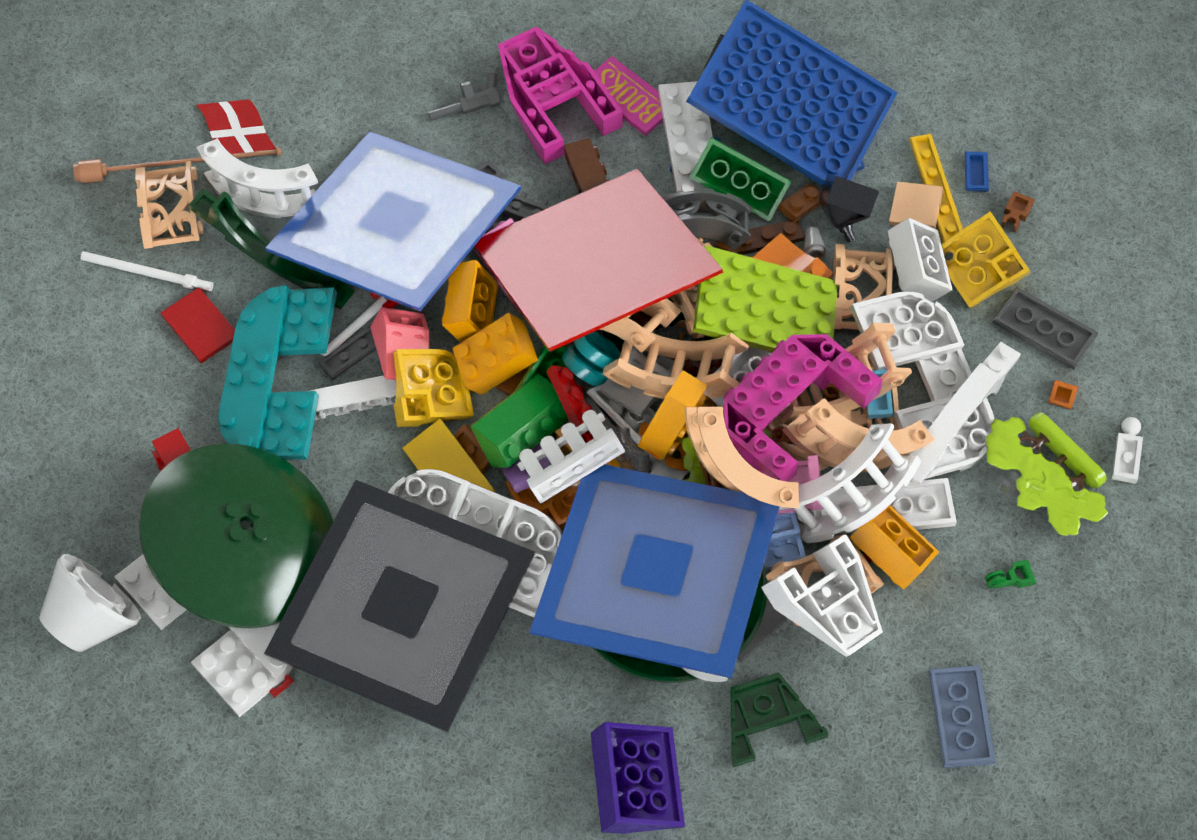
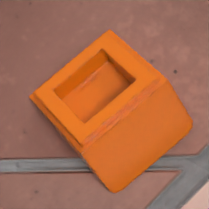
(1063, 394)

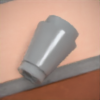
(813, 243)

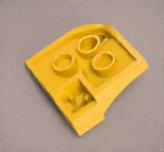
(983, 260)
(429, 388)

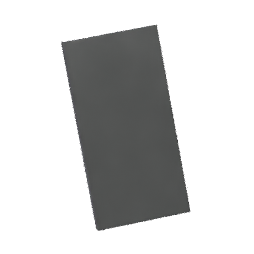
(1045, 327)

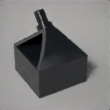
(846, 203)

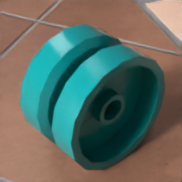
(590, 357)

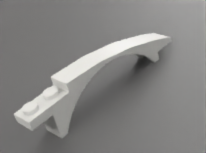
(982, 382)

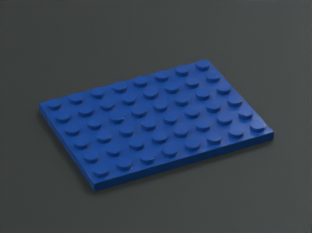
(791, 96)

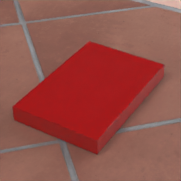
(199, 325)

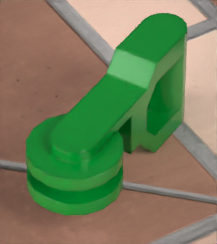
(997, 580)

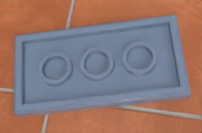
(961, 716)

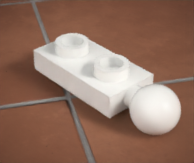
(1128, 452)

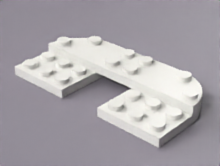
(932, 340)
(493, 515)
(230, 665)

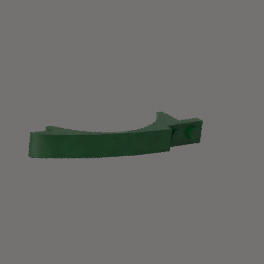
(238, 231)

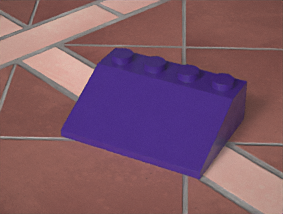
(636, 778)

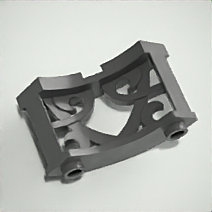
(731, 215)

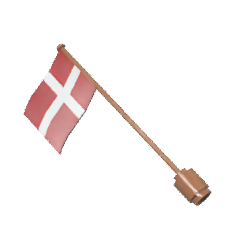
(232, 122)

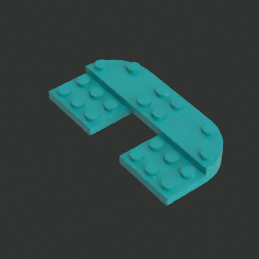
(269, 327)

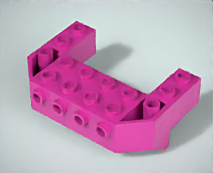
(778, 383)

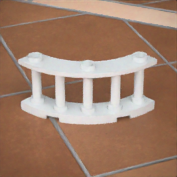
(245, 181)
(866, 506)

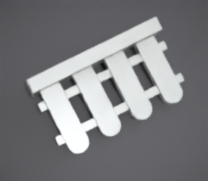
(577, 464)

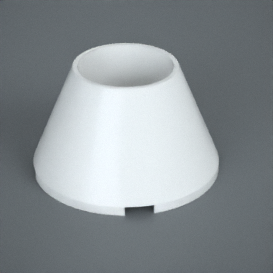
(83, 607)

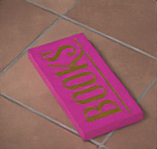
(632, 94)

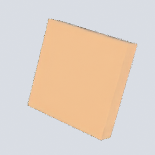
(916, 202)

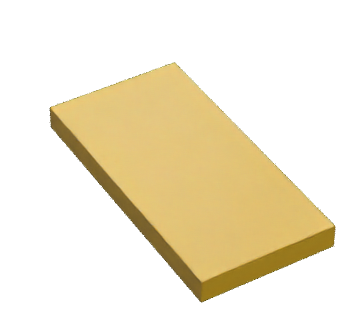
(440, 450)

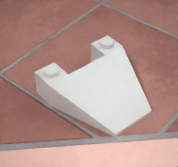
(836, 606)

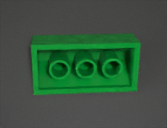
(519, 422)

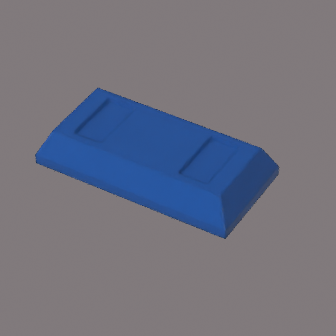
(976, 171)

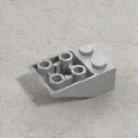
(633, 398)

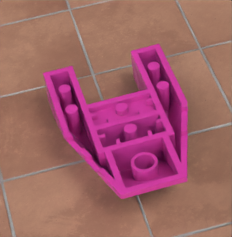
(546, 75)

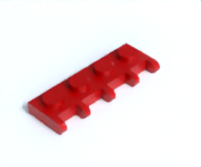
(570, 396)

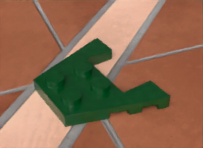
(766, 705)

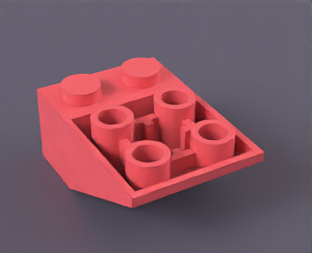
(397, 330)

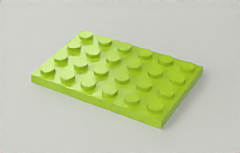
(763, 302)

